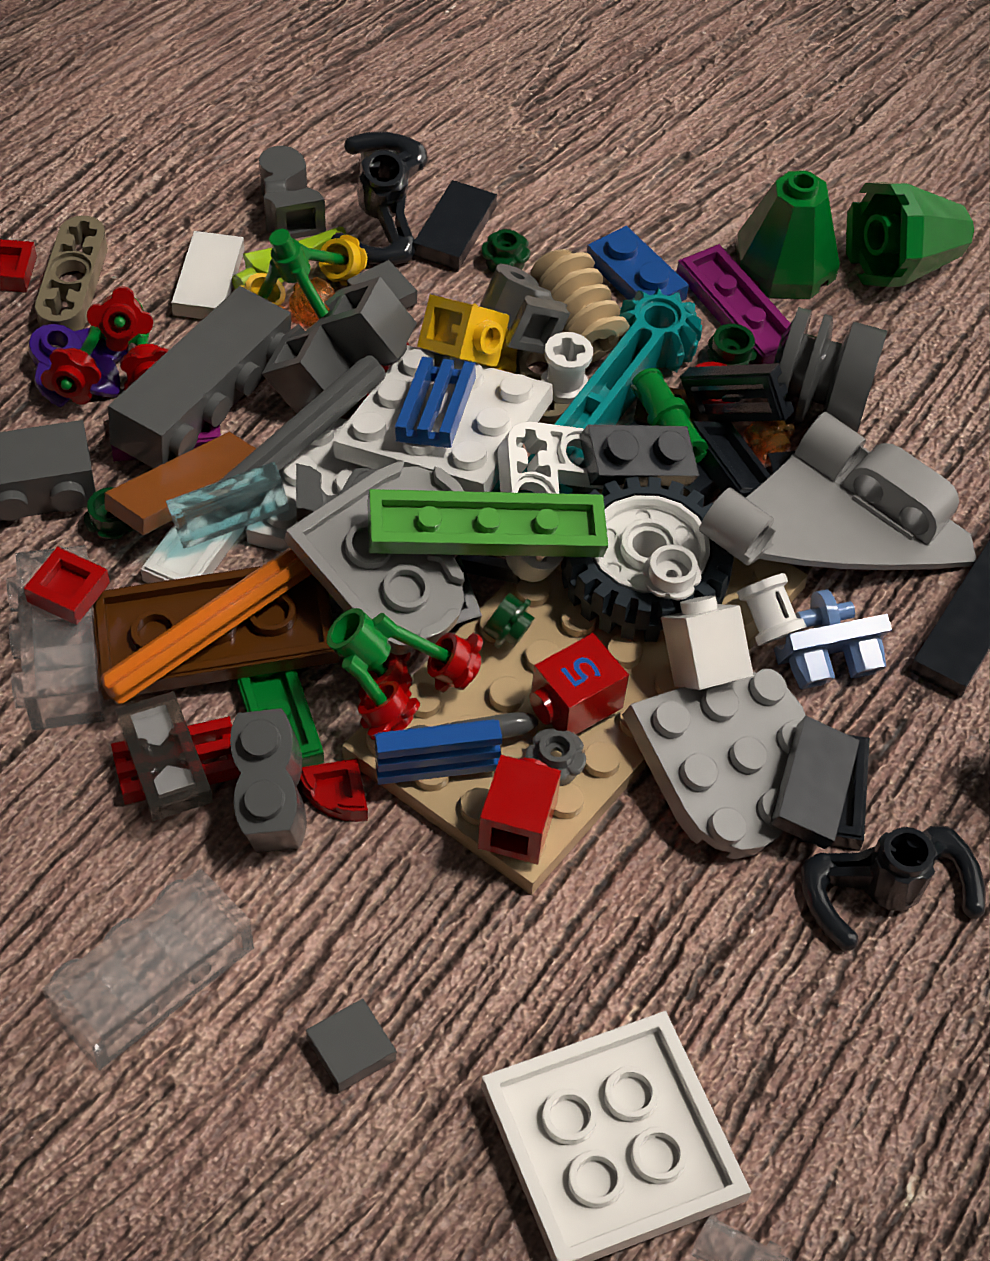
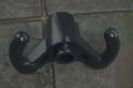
(384, 189)
(892, 875)

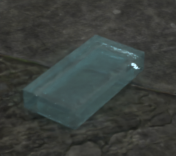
(228, 505)

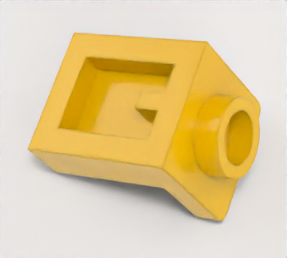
(463, 330)

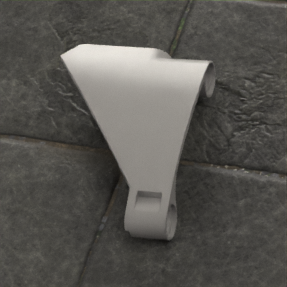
(844, 509)

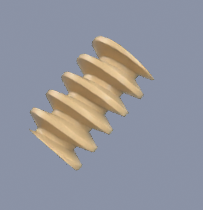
(580, 286)

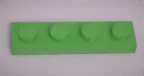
(486, 523)

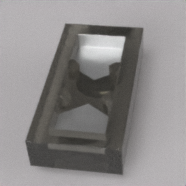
(163, 756)

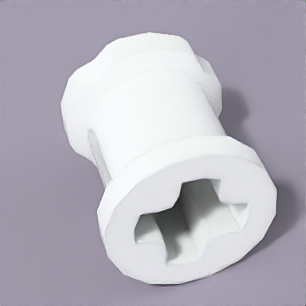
(567, 358)
(771, 609)

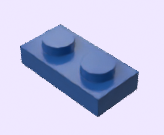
(634, 266)

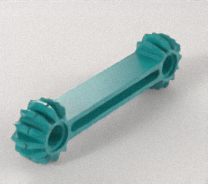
(659, 336)

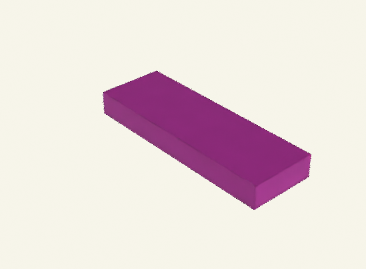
(734, 298)

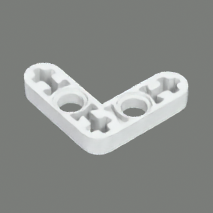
(543, 475)

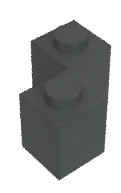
(360, 323)

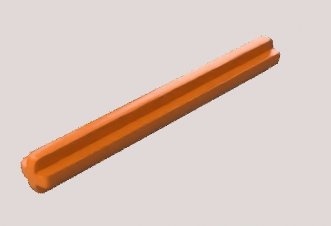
(203, 626)

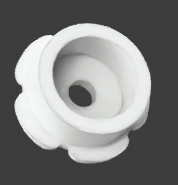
(672, 561)

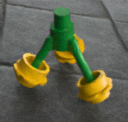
(337, 259)

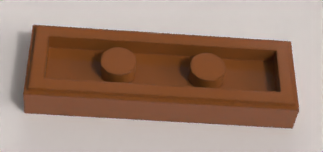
(144, 498)

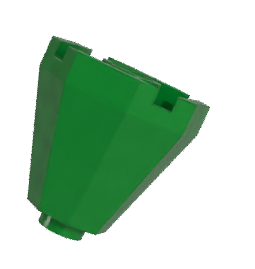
(904, 233)
(790, 238)

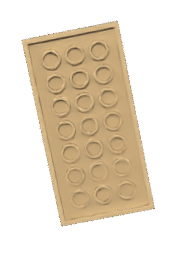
(505, 687)

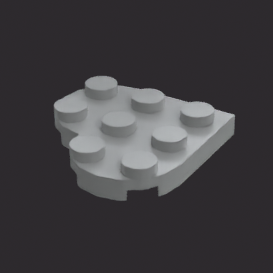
(411, 589)
(720, 756)

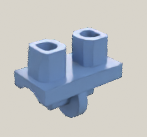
(810, 649)

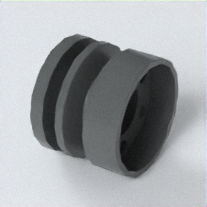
(829, 370)

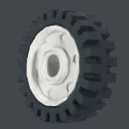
(637, 525)

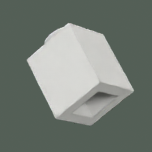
(706, 644)

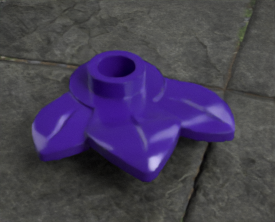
(62, 336)

